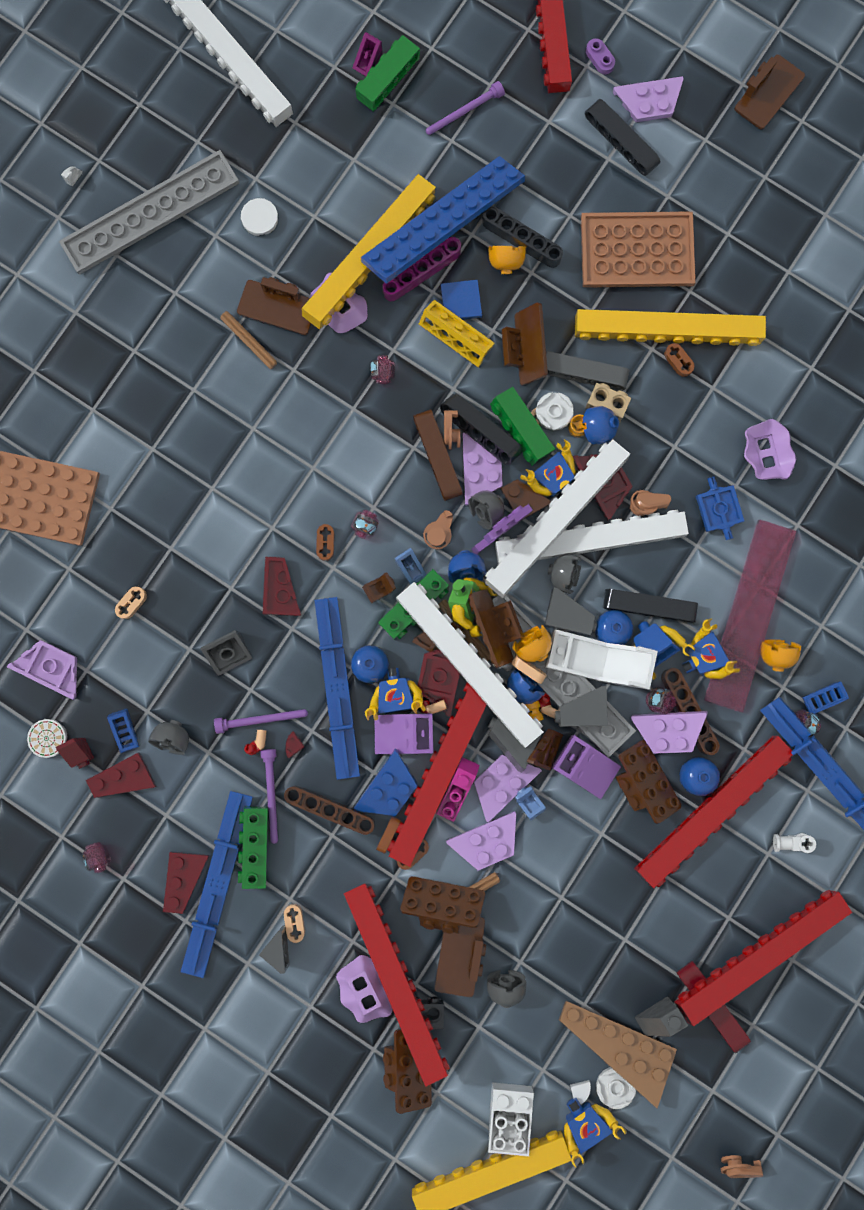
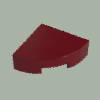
(293, 745)

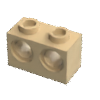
(610, 396)

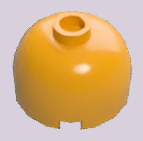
(507, 258)
(534, 645)
(780, 654)

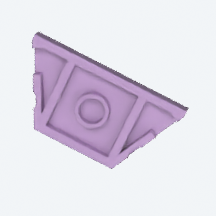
(650, 99)
(481, 469)
(49, 667)
(670, 731)
(501, 784)
(487, 842)

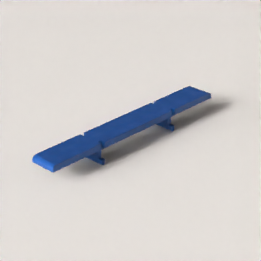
(337, 688)
(816, 758)
(215, 887)

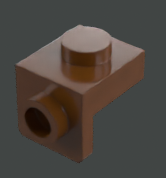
(379, 588)

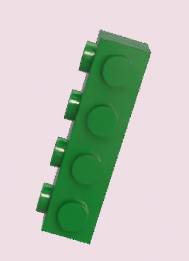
(387, 73)
(522, 426)
(398, 619)
(254, 847)

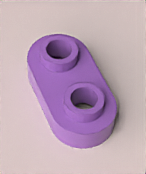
(598, 56)

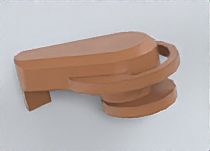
(450, 435)
(648, 502)
(439, 531)
(738, 1170)

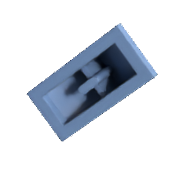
(410, 566)

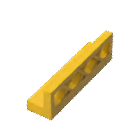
(457, 330)

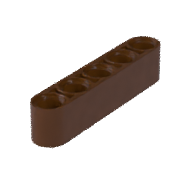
(437, 455)
(689, 700)
(319, 810)

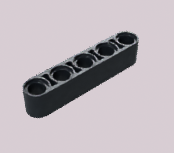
(622, 137)
(518, 228)
(482, 430)
(650, 605)

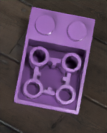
(404, 732)
(586, 766)

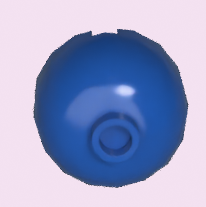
(600, 425)
(466, 565)
(614, 627)
(369, 664)
(524, 687)
(699, 776)

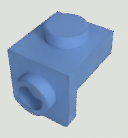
(530, 803)

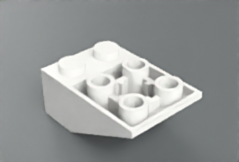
(510, 1119)

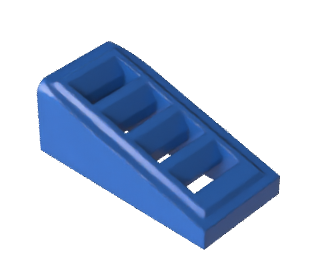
(843, 696)
(127, 720)

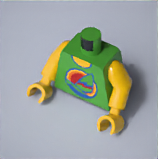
(459, 603)

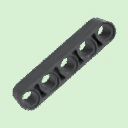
(586, 371)

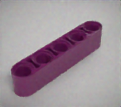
(426, 261)

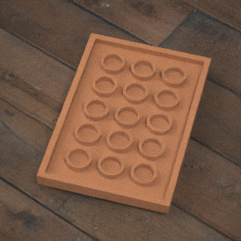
(637, 249)
(45, 498)

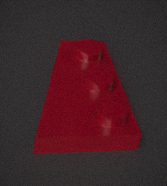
(278, 590)
(122, 777)
(182, 877)

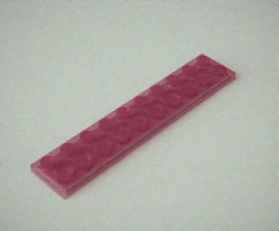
(752, 612)

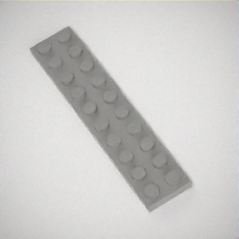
(149, 212)
(565, 687)

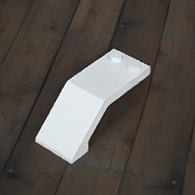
(601, 660)

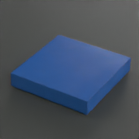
(462, 299)

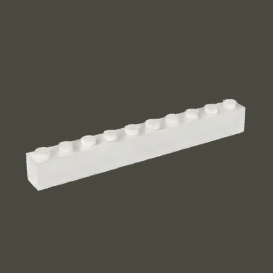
(234, 59)
(557, 518)
(609, 536)
(469, 665)

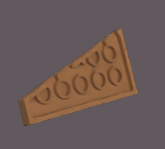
(630, 1054)

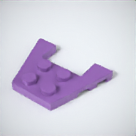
(502, 527)

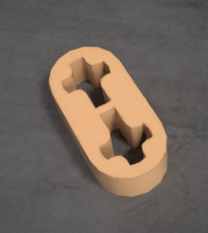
(126, 600)
(529, 669)
(289, 924)

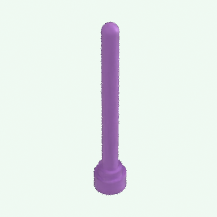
(495, 91)
(222, 725)
(268, 757)

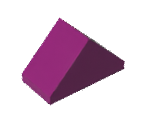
(368, 54)

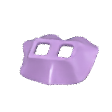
(350, 319)
(779, 449)
(352, 998)

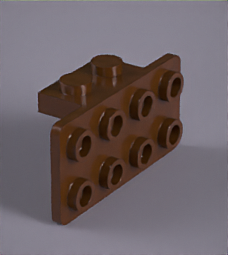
(768, 90)
(274, 304)
(525, 344)
(498, 626)
(646, 783)
(442, 904)
(460, 961)
(404, 1077)

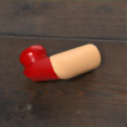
(545, 706)
(434, 708)
(258, 744)

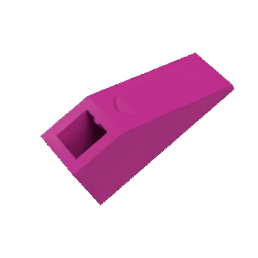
(458, 789)

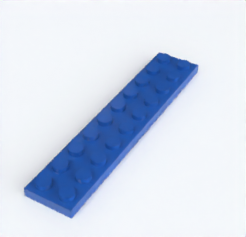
(442, 219)

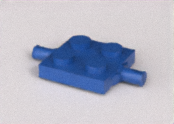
(720, 508)

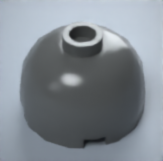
(488, 508)
(565, 572)
(170, 736)
(506, 988)

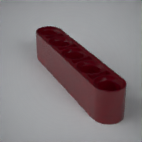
(722, 1017)

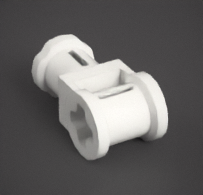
(794, 843)

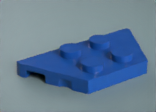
(389, 788)

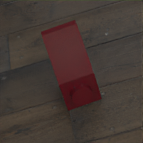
(76, 752)

